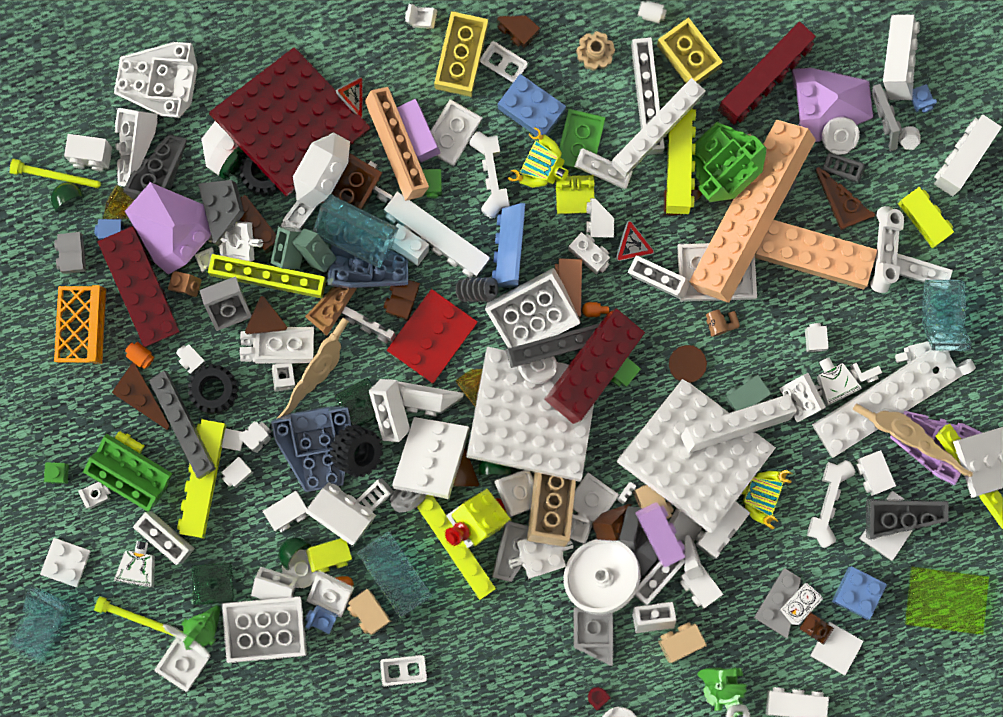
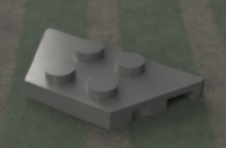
(221, 206)

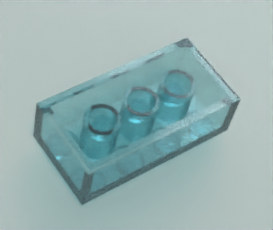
(355, 231)
(394, 574)

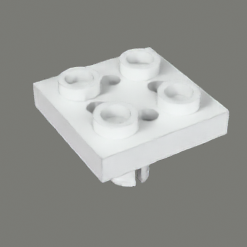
(806, 396)

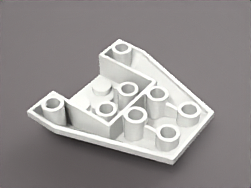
(159, 78)

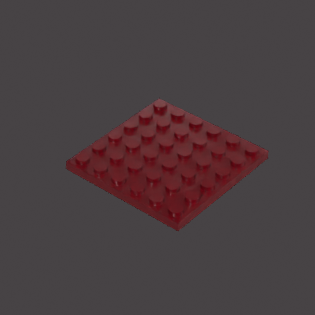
(282, 114)

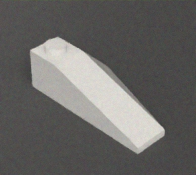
(136, 134)

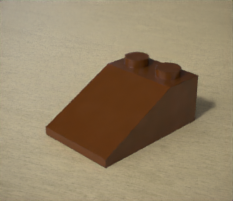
(357, 183)

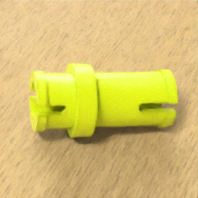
(127, 440)

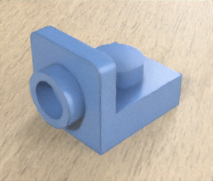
(922, 99)
(321, 619)

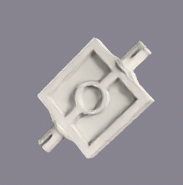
(239, 242)
(539, 557)

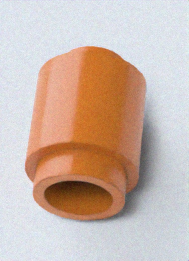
(139, 355)

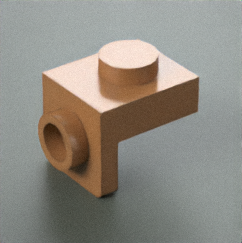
(184, 283)

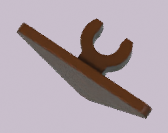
(264, 319)
(466, 474)

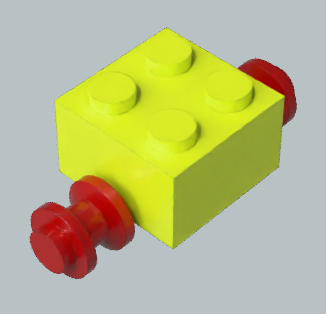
(477, 519)

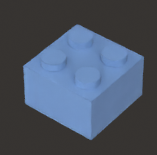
(859, 593)

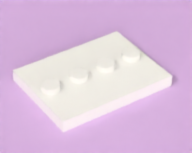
(688, 259)
(431, 457)
(984, 458)

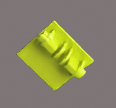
(574, 194)

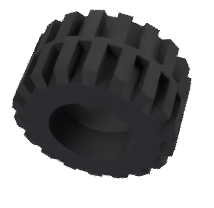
(253, 185)
(199, 380)
(346, 444)

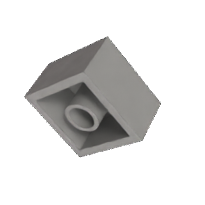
(225, 303)

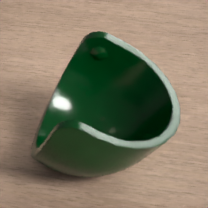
(64, 193)
(492, 468)
(289, 548)

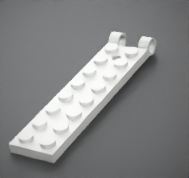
(893, 394)

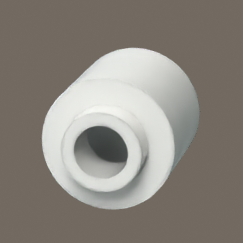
(652, 11)

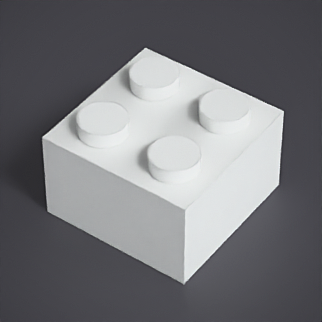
(88, 151)

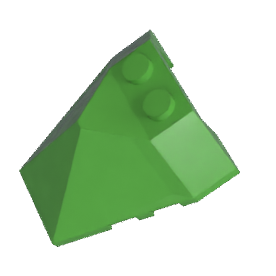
(727, 162)

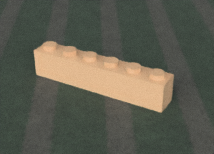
(396, 143)

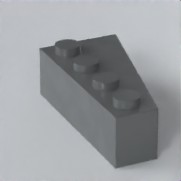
(898, 515)

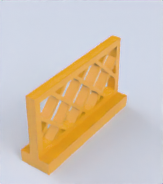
(96, 324)

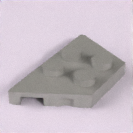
(594, 635)

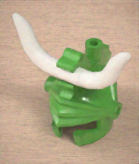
(198, 631)
(723, 688)

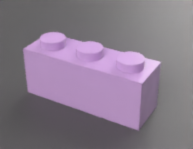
(418, 131)
(661, 534)

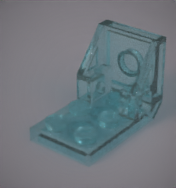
(945, 315)
(39, 625)

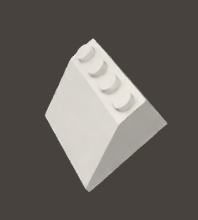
(533, 310)
(264, 629)

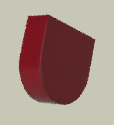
(598, 697)

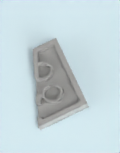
(887, 112)
(368, 327)
(509, 550)
(780, 593)

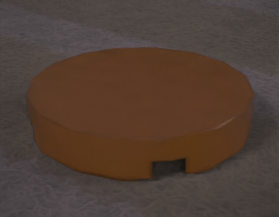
(687, 363)

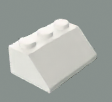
(341, 513)

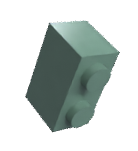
(314, 250)
(285, 253)
(748, 394)

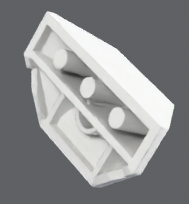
(217, 147)
(321, 169)
(427, 398)

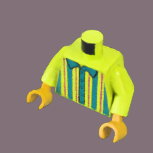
(542, 164)
(762, 495)

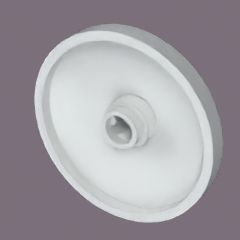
(602, 576)

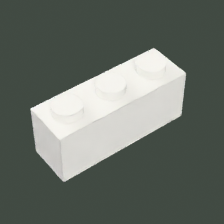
(659, 277)
(389, 410)
(163, 537)
(656, 580)
(796, 703)

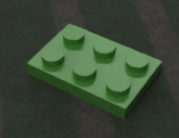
(580, 132)

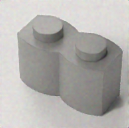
(71, 253)

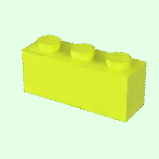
(926, 217)

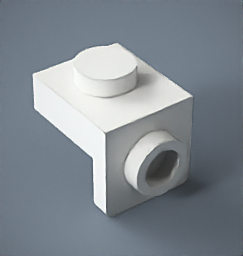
(421, 17)
(870, 375)
(580, 527)

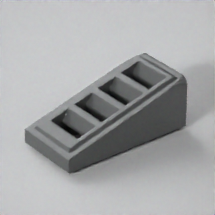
(846, 161)

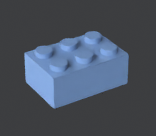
(531, 106)

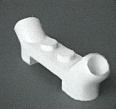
(499, 198)
(886, 268)
(833, 475)

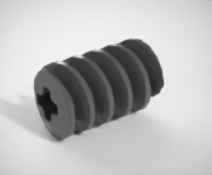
(477, 289)

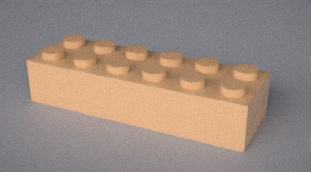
(817, 254)

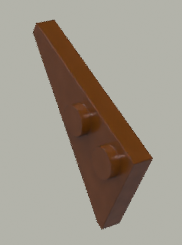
(846, 208)
(136, 393)

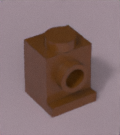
(816, 628)

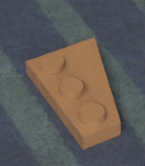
(329, 308)

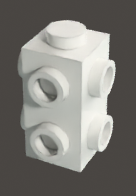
(591, 255)

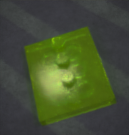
(946, 600)

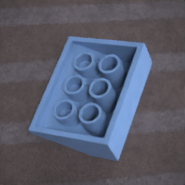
(510, 245)

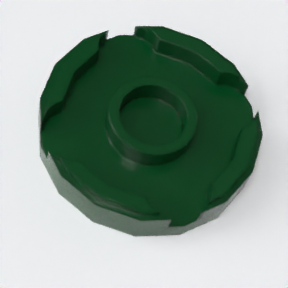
(232, 163)

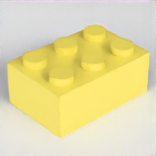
(689, 52)

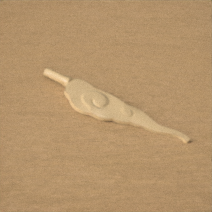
(318, 368)
(909, 433)

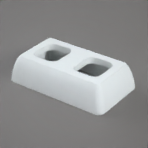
(507, 56)
(404, 677)

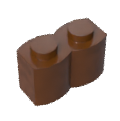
(402, 300)

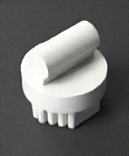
(909, 137)

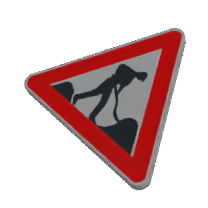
(352, 95)
(632, 244)

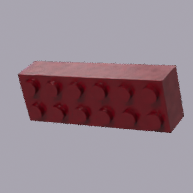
(766, 73)
(139, 286)
(594, 366)

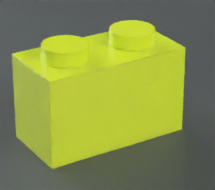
(329, 554)

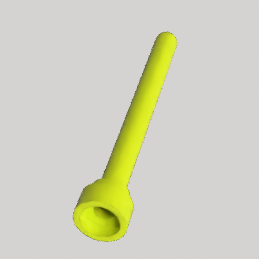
(18, 167)
(103, 605)

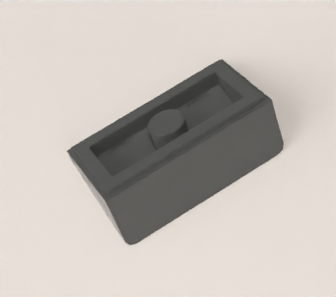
(631, 528)

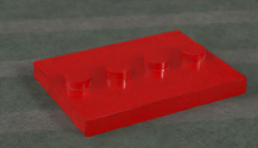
(432, 336)

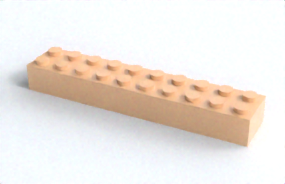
(752, 213)

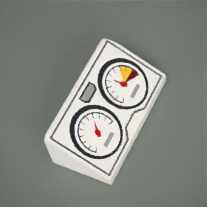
(801, 604)

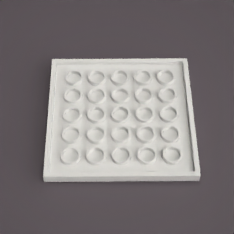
(522, 429)
(697, 482)

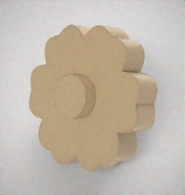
(595, 51)

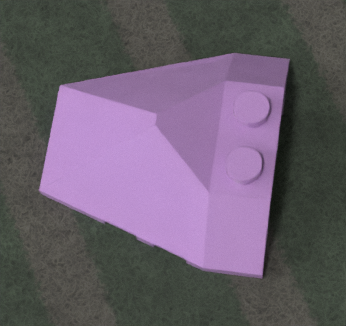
(830, 95)
(169, 226)
(932, 427)

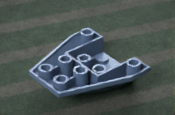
(354, 272)
(307, 441)

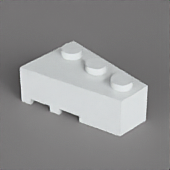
(714, 542)

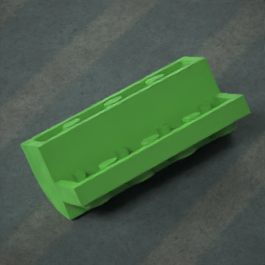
(128, 473)

